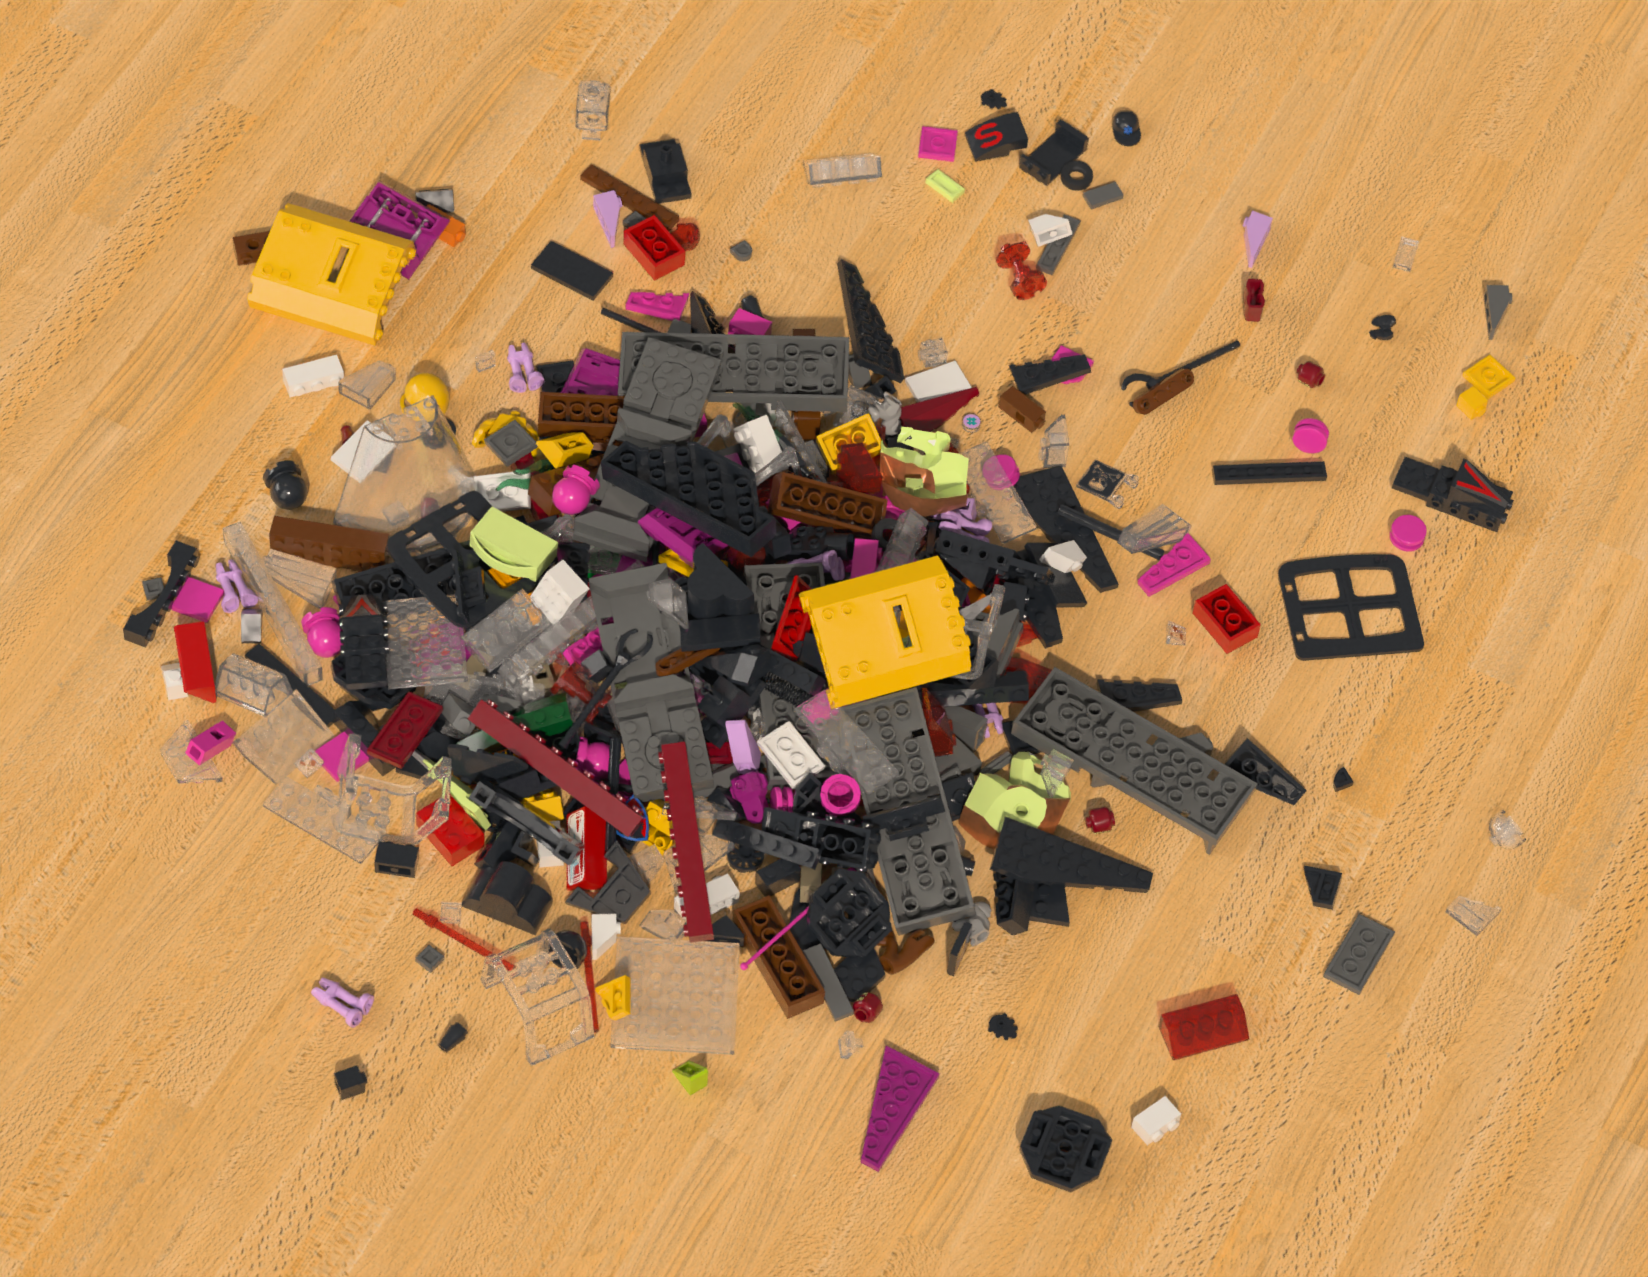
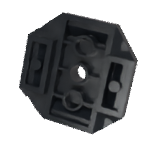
(371, 697)
(866, 909)
(1069, 1130)

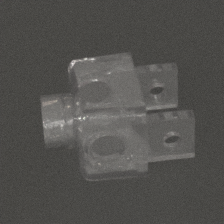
(595, 99)

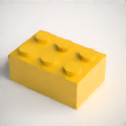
(856, 431)

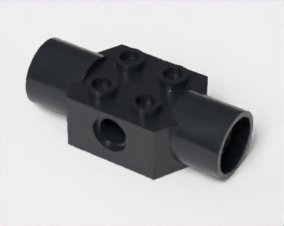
(813, 541)

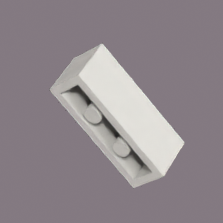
(312, 376)
(721, 895)

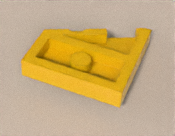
(616, 997)

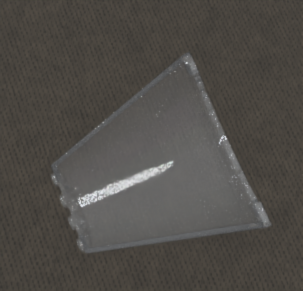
(404, 473)

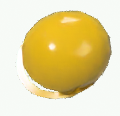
(424, 386)

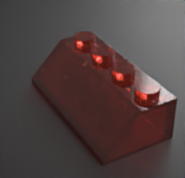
(1204, 1027)

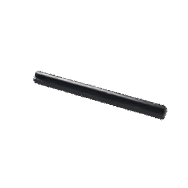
(1100, 527)
(613, 782)

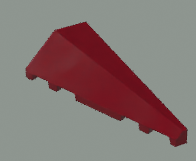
(935, 412)

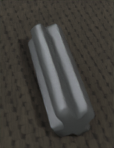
(997, 764)

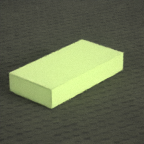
(945, 185)

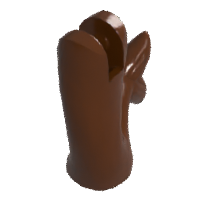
(913, 948)

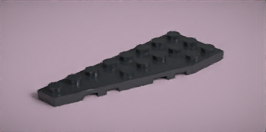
(869, 340)

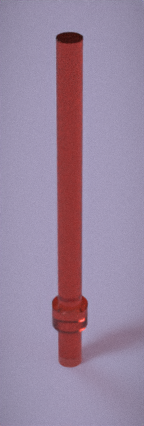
(432, 922)
(589, 973)

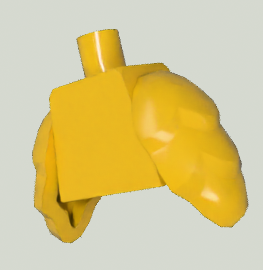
(492, 425)

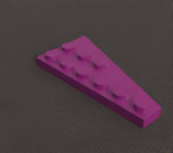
(898, 1097)

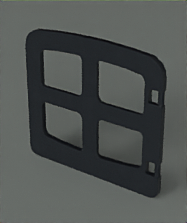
(428, 584)
(1350, 605)

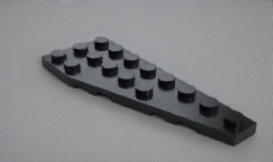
(1042, 496)
(1049, 859)

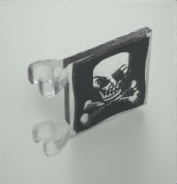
(1105, 481)

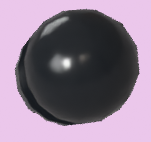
(286, 485)

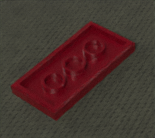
(405, 730)

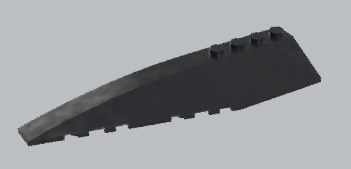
(394, 583)

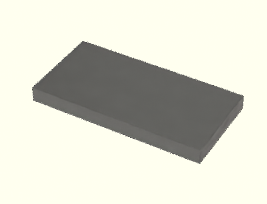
(1359, 954)

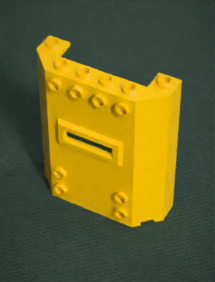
(296, 268)
(862, 637)

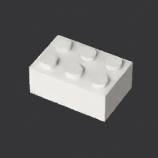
(758, 443)
(559, 592)

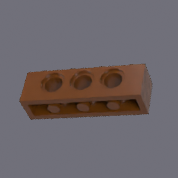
(249, 247)

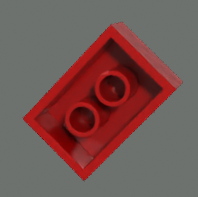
(654, 247)
(1226, 618)
(455, 837)

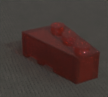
(858, 469)

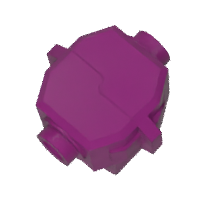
(751, 792)

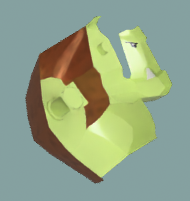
(926, 482)
(1020, 799)

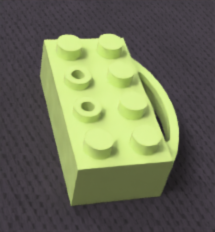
(512, 545)

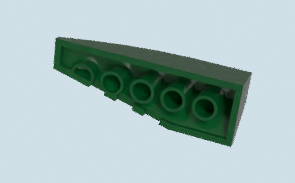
(542, 716)

